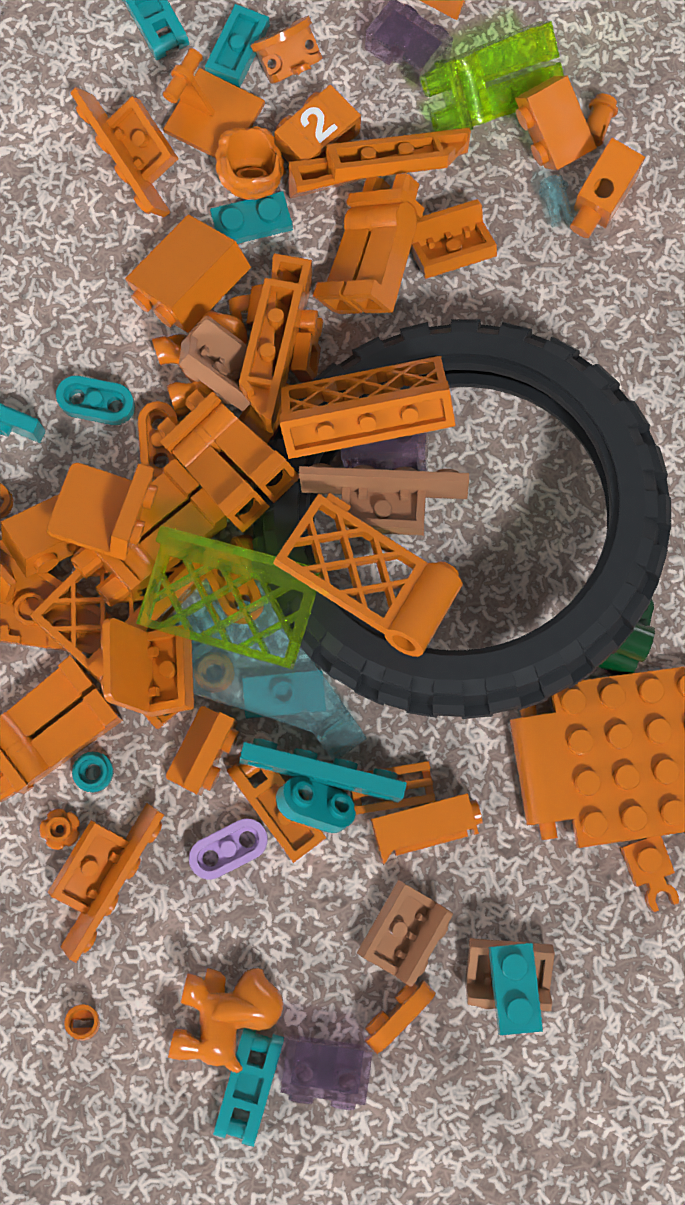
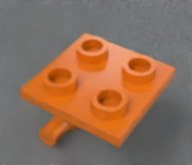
(206, 105)

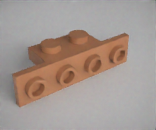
(386, 498)

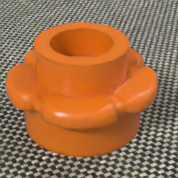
(70, 824)

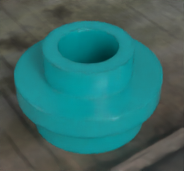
(81, 765)

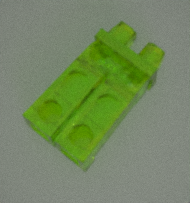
(464, 77)

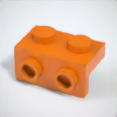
(452, 239)
(202, 749)

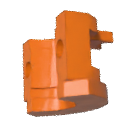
(288, 51)

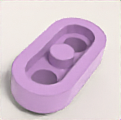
(229, 849)

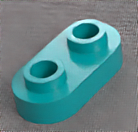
(96, 401)
(319, 805)

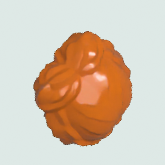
(249, 162)

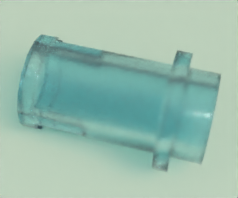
(556, 199)

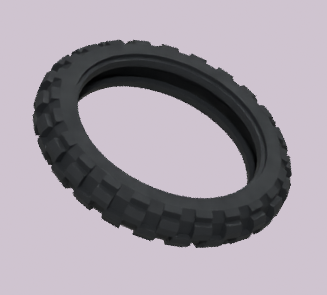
(599, 616)

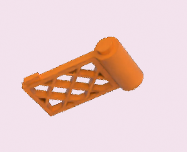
(418, 605)

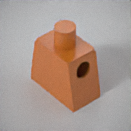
(609, 179)

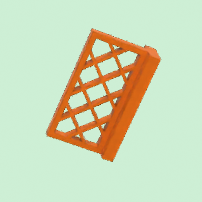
(370, 419)
(162, 611)

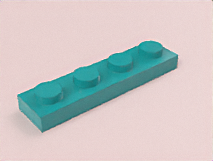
(340, 774)

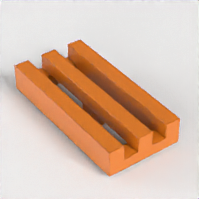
(426, 782)

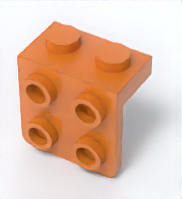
(102, 509)
(146, 669)

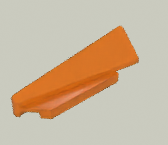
(377, 157)
(274, 335)

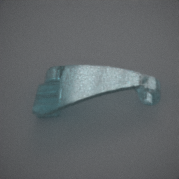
(286, 695)

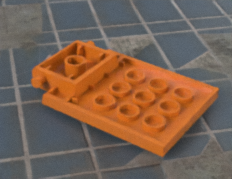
(606, 758)

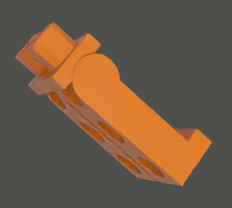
(373, 247)
(215, 429)
(176, 506)
(31, 757)

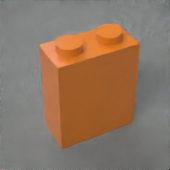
(187, 273)

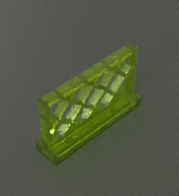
(228, 560)

